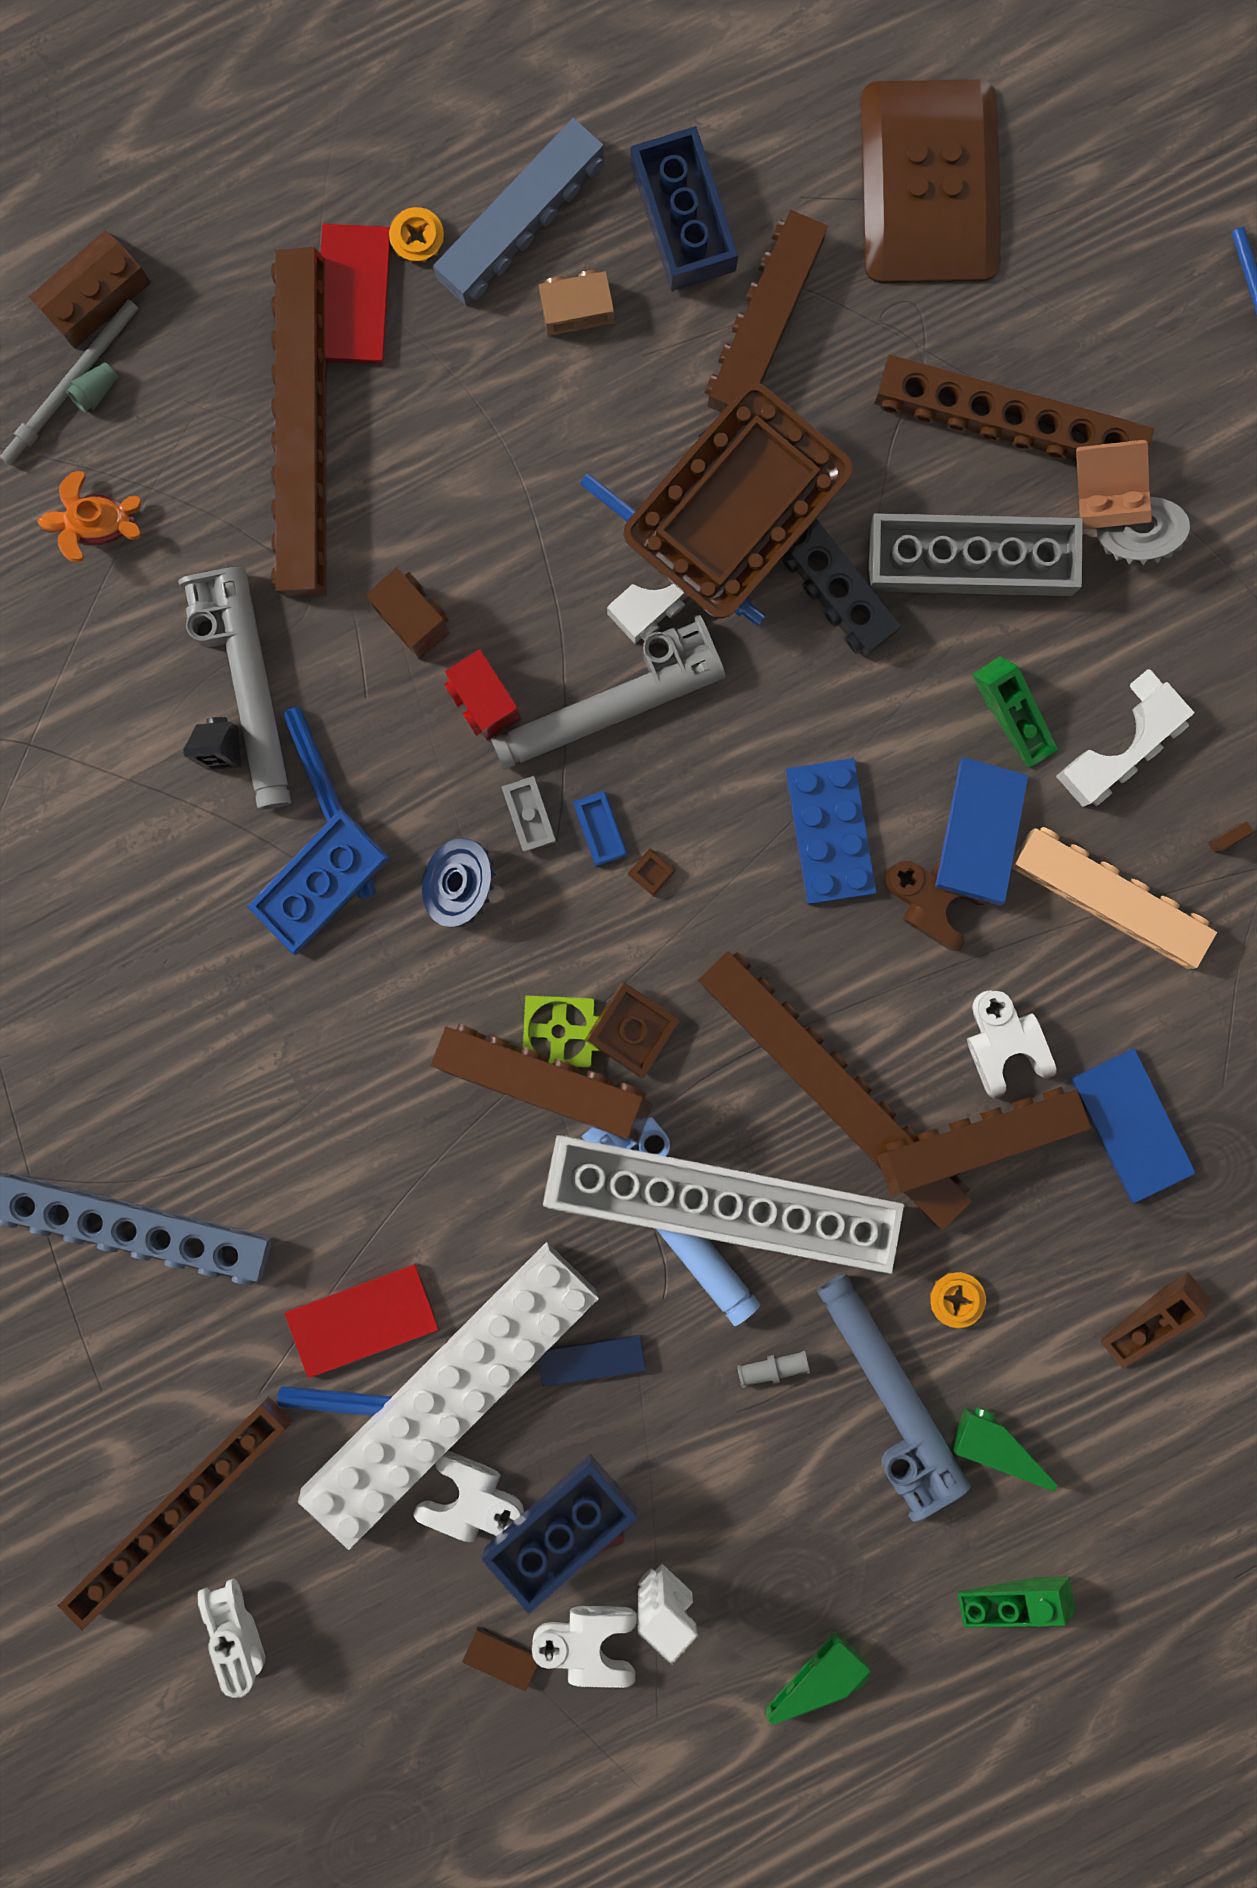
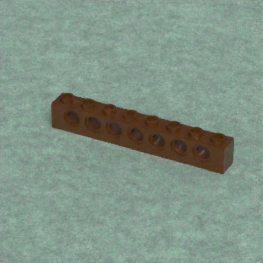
(998, 401)
(175, 1513)

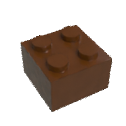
(407, 612)

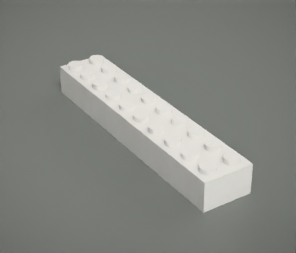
(722, 1204)
(447, 1395)

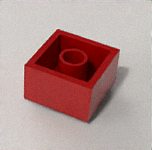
(483, 695)

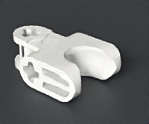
(1003, 1037)
(477, 1505)
(234, 1638)
(579, 1645)

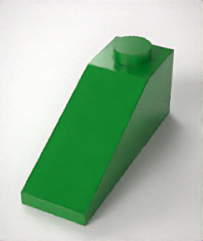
(1015, 710)
(989, 1443)
(823, 1680)

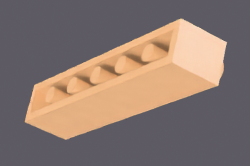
(1112, 898)

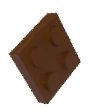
(632, 1030)

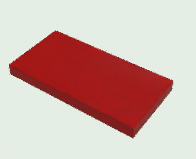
(355, 292)
(361, 1320)

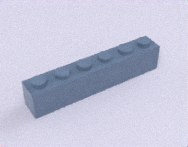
(520, 212)

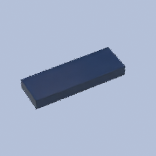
(592, 1360)

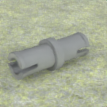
(773, 1369)

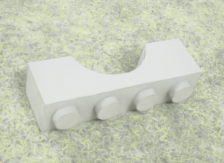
(640, 610)
(1156, 718)
(662, 1612)

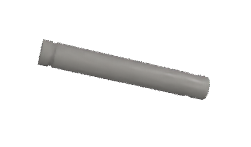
(226, 601)
(685, 668)

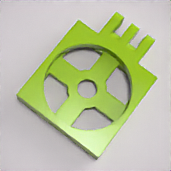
(585, 1005)

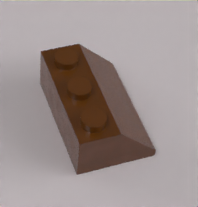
(90, 288)

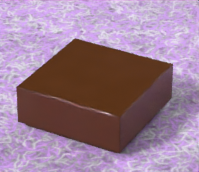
(1230, 837)
(651, 872)

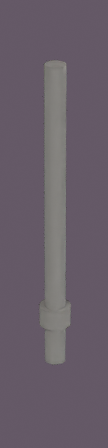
(27, 433)

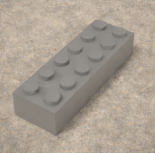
(975, 554)

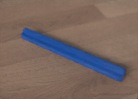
(331, 1400)

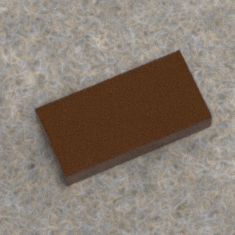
(500, 1659)

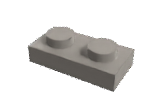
(528, 814)

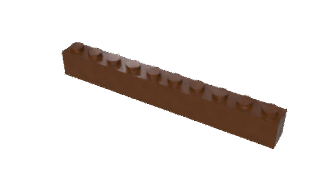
(299, 424)
(823, 1077)

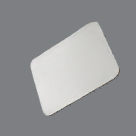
(1145, 684)

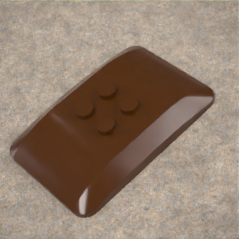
(930, 181)
(738, 500)

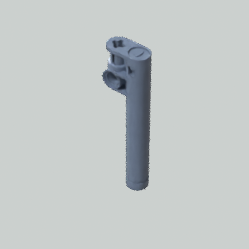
(931, 1465)

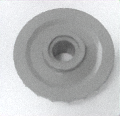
(1148, 540)

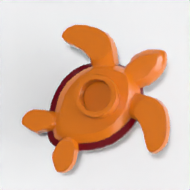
(89, 519)

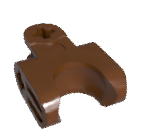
(926, 903)

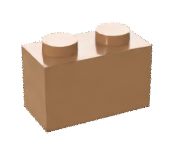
(576, 302)

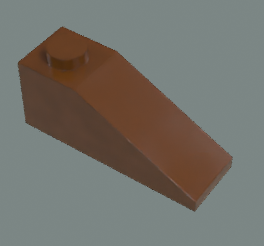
(1158, 1320)

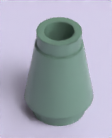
(92, 387)

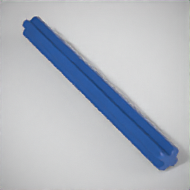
(317, 773)

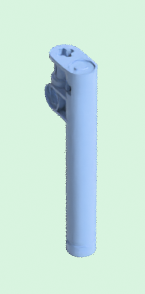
(695, 1252)

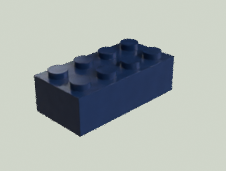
(683, 208)
(559, 1534)

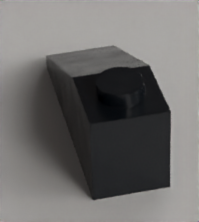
(214, 744)

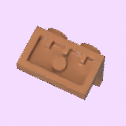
(1114, 484)

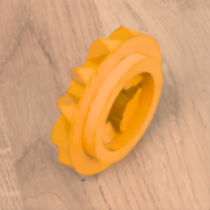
(417, 220)
(967, 1312)

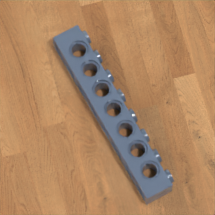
(251, 1247)

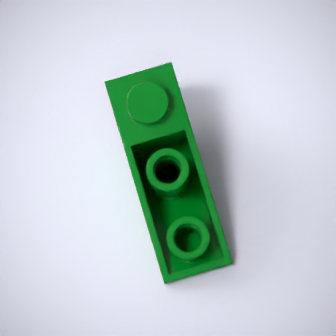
(1019, 1603)

